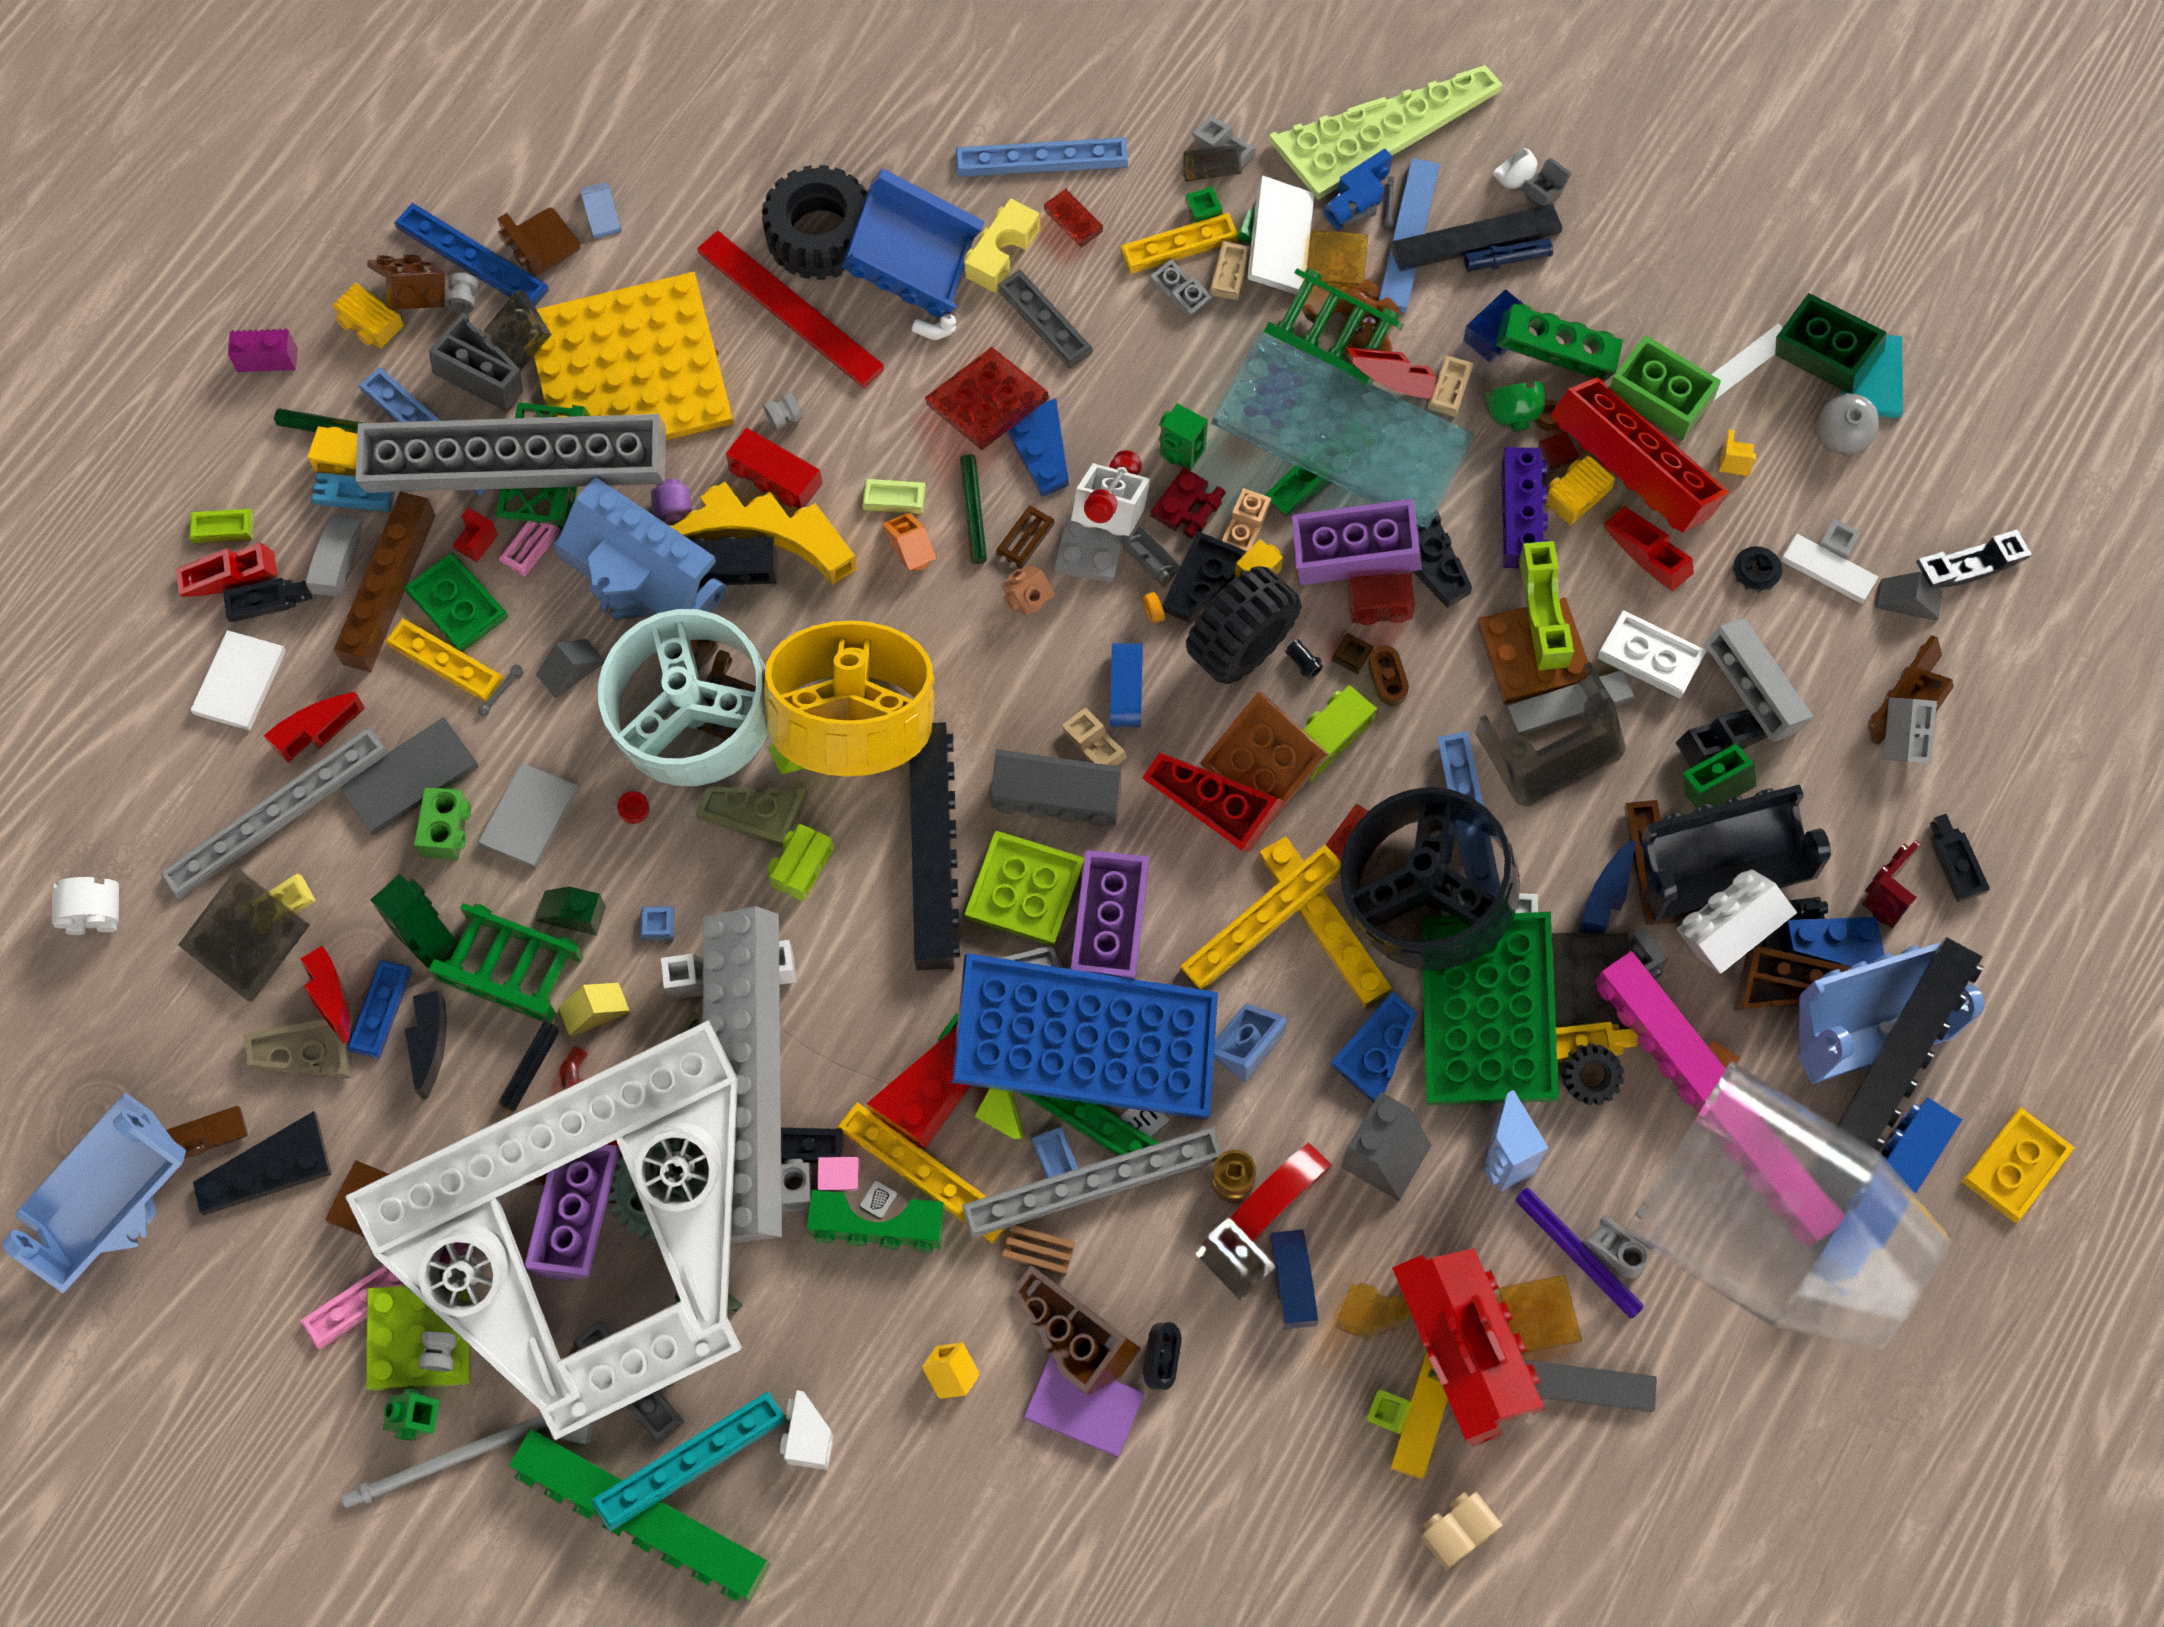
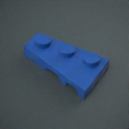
(1041, 447)
(1835, 939)
(1375, 1048)

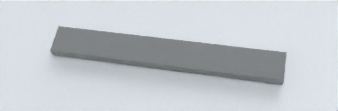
(273, 813)
(1092, 1182)

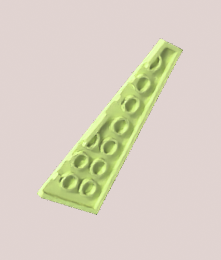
(1339, 143)

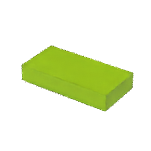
(221, 526)

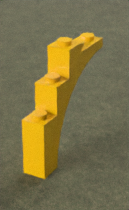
(804, 534)

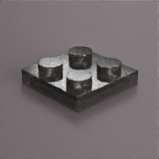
(518, 329)

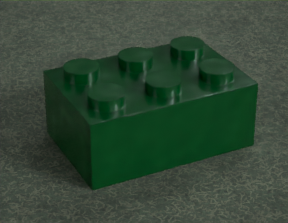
(1830, 343)

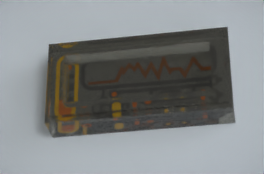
(1212, 162)

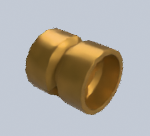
(1234, 1176)

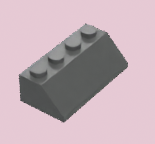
(1056, 788)

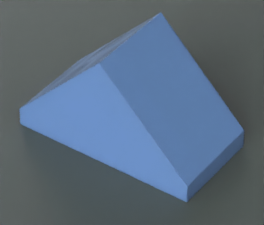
(600, 210)

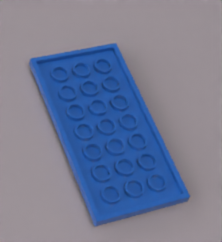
(1085, 1037)

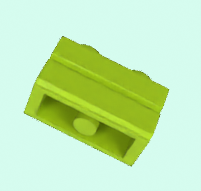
(800, 862)

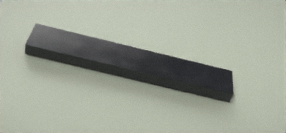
(1476, 237)

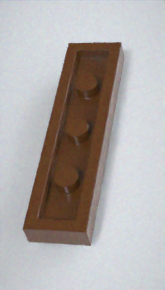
(1638, 817)

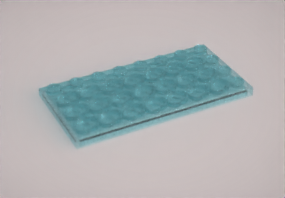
(1342, 427)

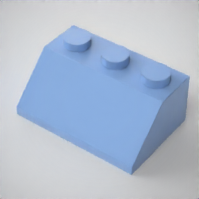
(1514, 1146)

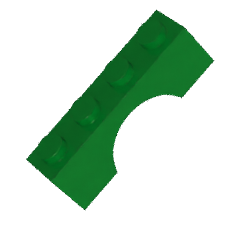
(916, 1226)

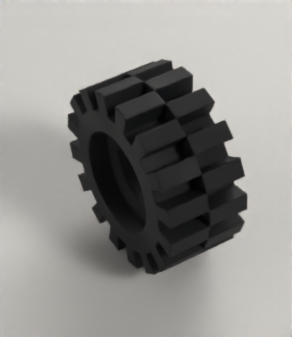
(1609, 1084)

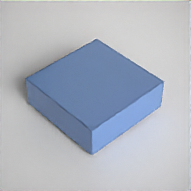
(657, 923)

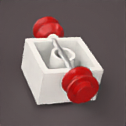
(1112, 495)

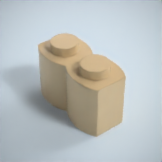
(1460, 1530)

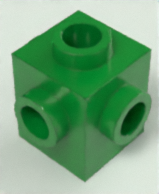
(410, 1414)

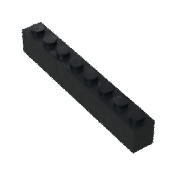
(932, 853)
(1910, 1042)

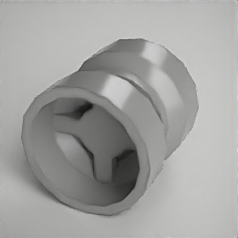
(461, 292)
(783, 411)
(437, 1351)

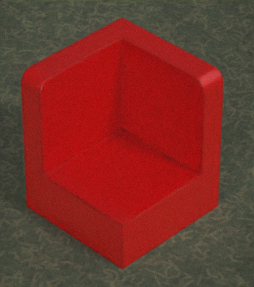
(476, 536)

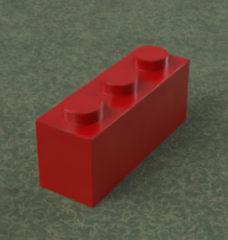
(773, 469)

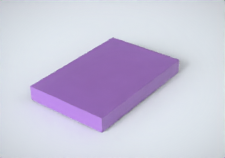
(1094, 1420)

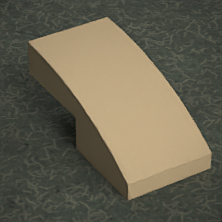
(1092, 740)

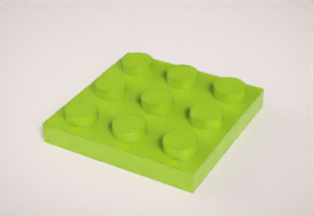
(1024, 888)
(394, 1342)

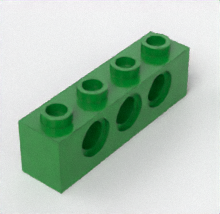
(1516, 337)

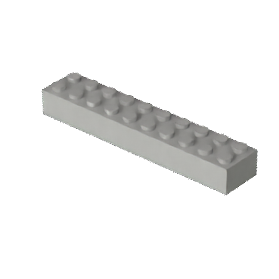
(510, 453)
(745, 1014)

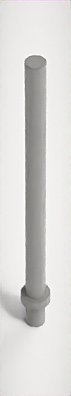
(369, 1491)

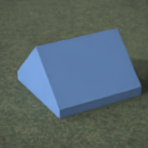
(1248, 1040)

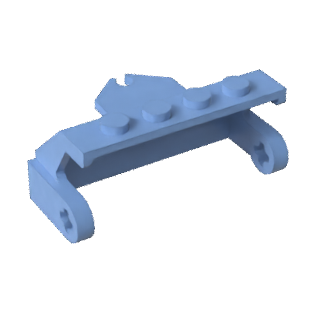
(634, 557)
(1845, 1009)
(96, 1195)

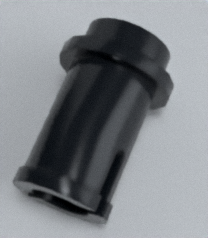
(1309, 665)

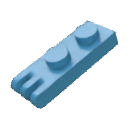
(346, 493)

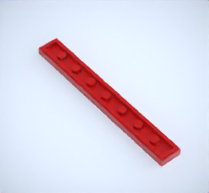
(791, 309)

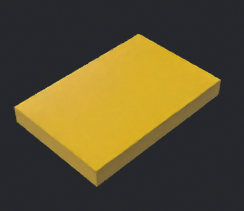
(2018, 1165)

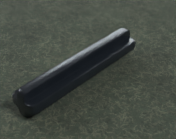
(529, 1066)

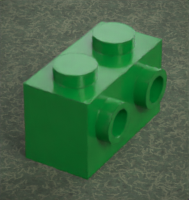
(1182, 436)
(1720, 778)

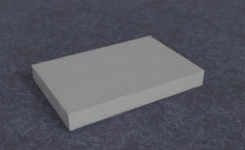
(528, 815)

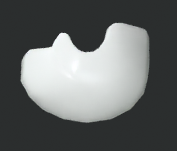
(1516, 169)

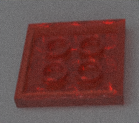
(987, 398)

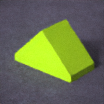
(1001, 1112)

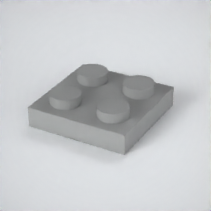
(1088, 552)

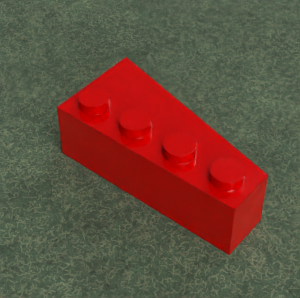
(1220, 803)
(922, 1095)

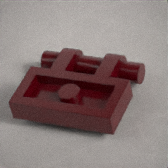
(1181, 497)

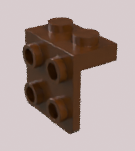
(539, 240)
(410, 282)

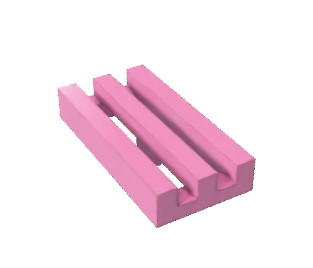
(536, 553)

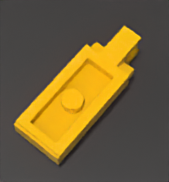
(1599, 1033)

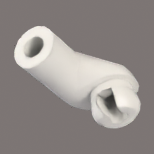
(935, 331)

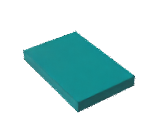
(1885, 380)

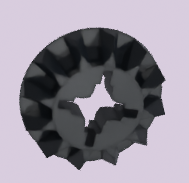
(1765, 560)

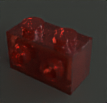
(1381, 598)

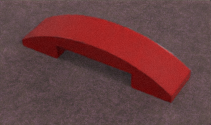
(1280, 1191)

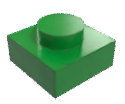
(1203, 204)

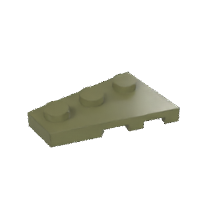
(755, 813)

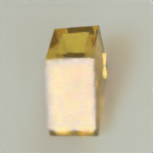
(1370, 1313)

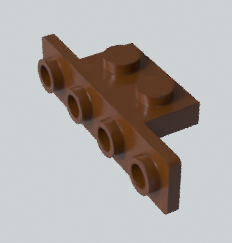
(1915, 683)
(210, 1131)

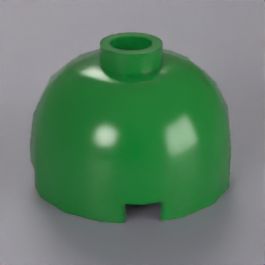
(1516, 405)

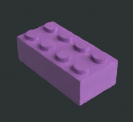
(1356, 542)
(1110, 914)

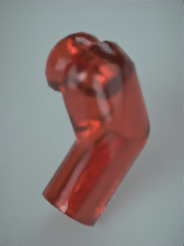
(569, 1068)

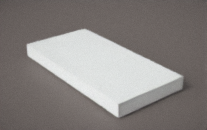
(1280, 234)

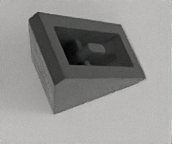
(1910, 596)
(567, 665)

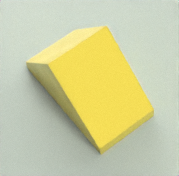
(592, 1007)

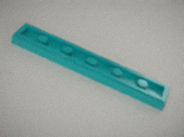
(688, 1461)

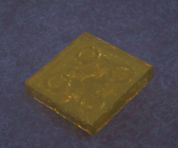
(1338, 257)
(1542, 1313)

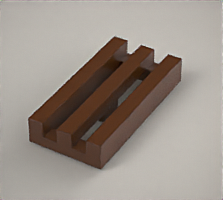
(1012, 556)

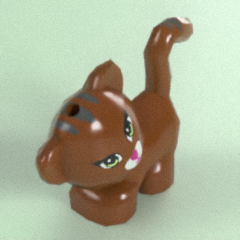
(1368, 294)

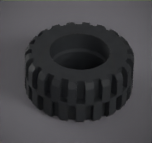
(804, 193)
(1243, 624)

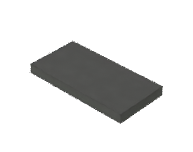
(398, 780)

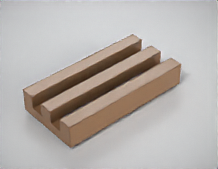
(1043, 1238)

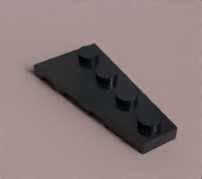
(273, 1165)

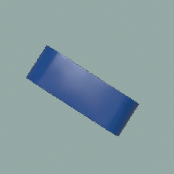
(1126, 685)

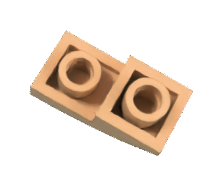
(1247, 519)

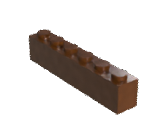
(385, 582)

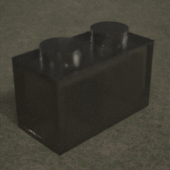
(1234, 1259)

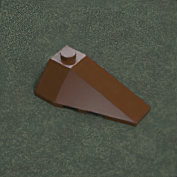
(1079, 1340)

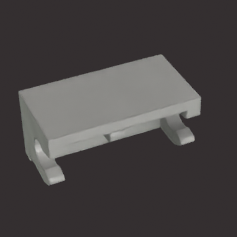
(1910, 730)

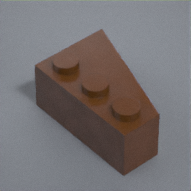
(1778, 978)

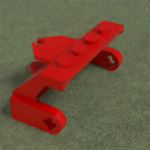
(1470, 1342)

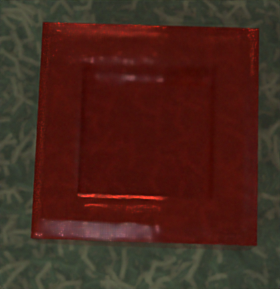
(1558, 450)

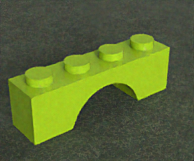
(1540, 583)

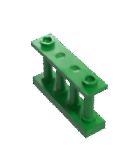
(1309, 342)
(508, 994)

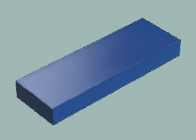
(379, 1009)

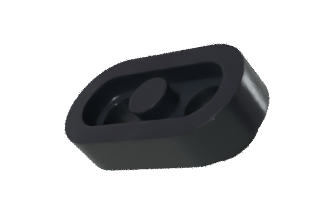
(1162, 1356)

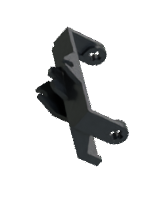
(1707, 849)

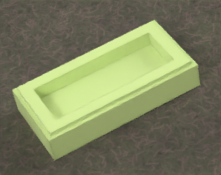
(894, 496)

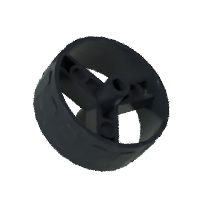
(1435, 811)

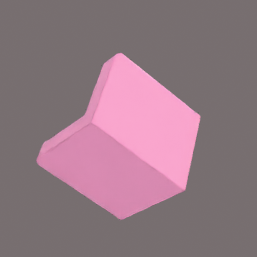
(838, 1173)

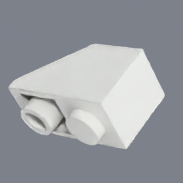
(808, 1437)

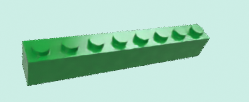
(657, 1527)

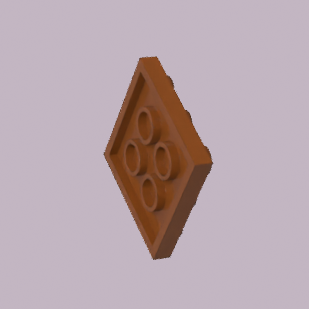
(1513, 658)
(1266, 751)

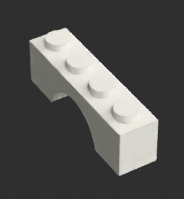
(685, 972)

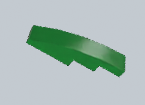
(1295, 489)

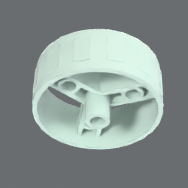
(670, 635)

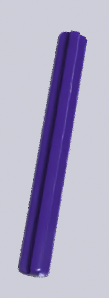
(1579, 1253)

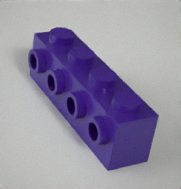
(1522, 501)

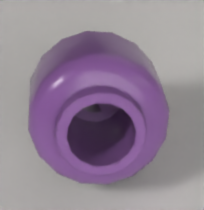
(671, 501)

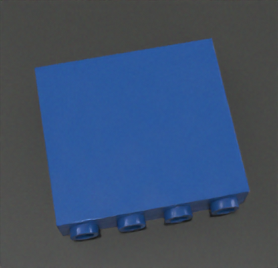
(911, 243)

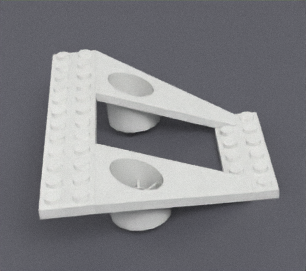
(452, 1196)

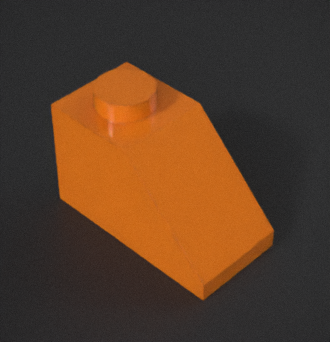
(910, 541)

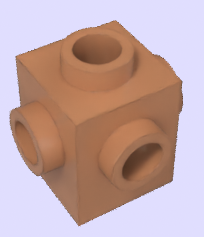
(1027, 590)

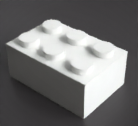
(1736, 920)

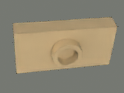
(1230, 270)
(1450, 386)

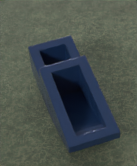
(1608, 891)
(1294, 1279)

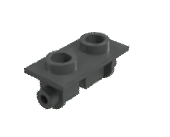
(1151, 556)

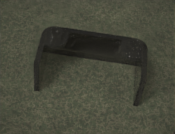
(1543, 773)

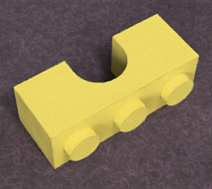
(1011, 226)

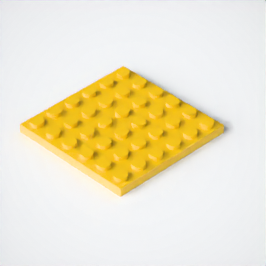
(636, 356)

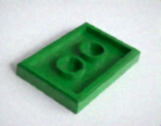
(456, 602)

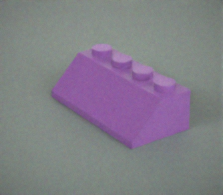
(571, 1216)

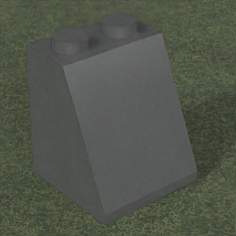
(1387, 1147)

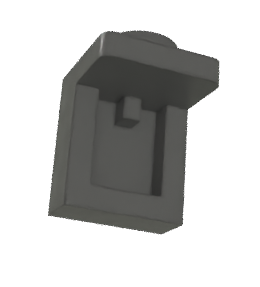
(1548, 183)

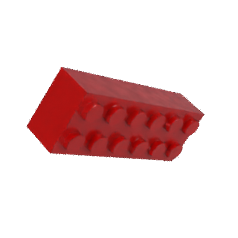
(1639, 454)

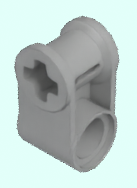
(1615, 1246)

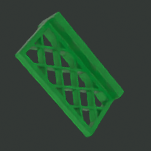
(562, 498)

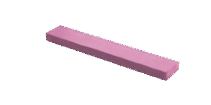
(352, 1304)

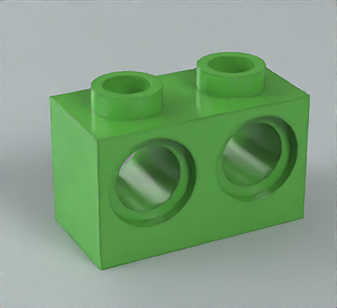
(434, 823)

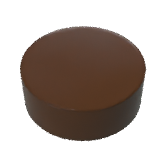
(1545, 421)

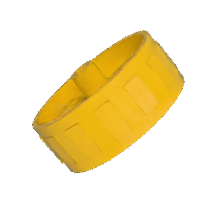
(848, 721)

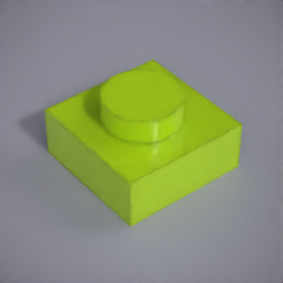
(1389, 1411)

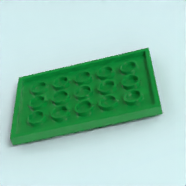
(1492, 1018)

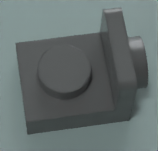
(1648, 953)

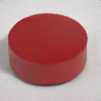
(633, 807)

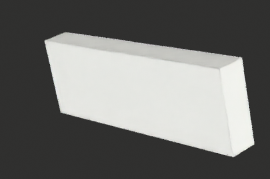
(1829, 568)

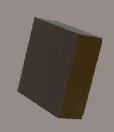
(1352, 653)

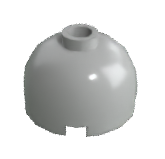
(1848, 424)

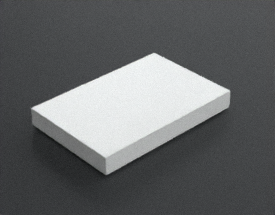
(1651, 654)
(238, 680)

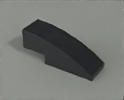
(1725, 731)
(427, 1040)

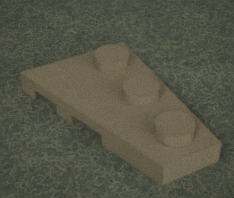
(298, 1048)

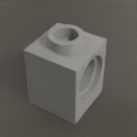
(796, 1199)

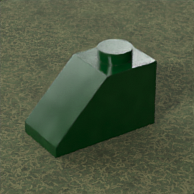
(572, 909)

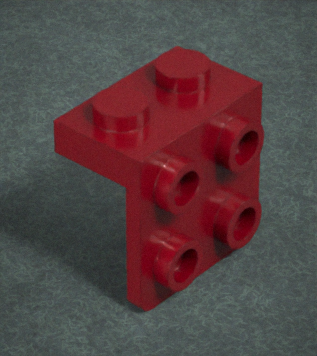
(1886, 896)

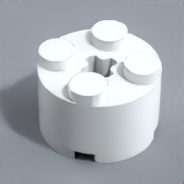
(85, 904)

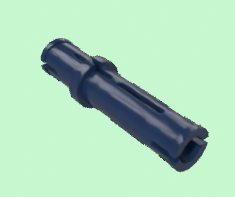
(1495, 256)

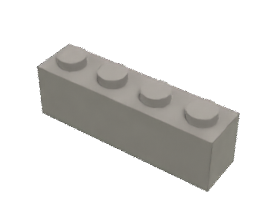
(1758, 680)

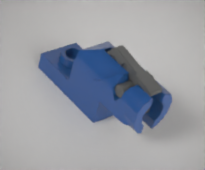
(1359, 192)

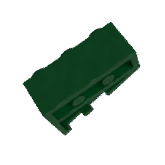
(414, 920)

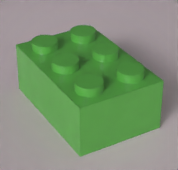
(1665, 387)

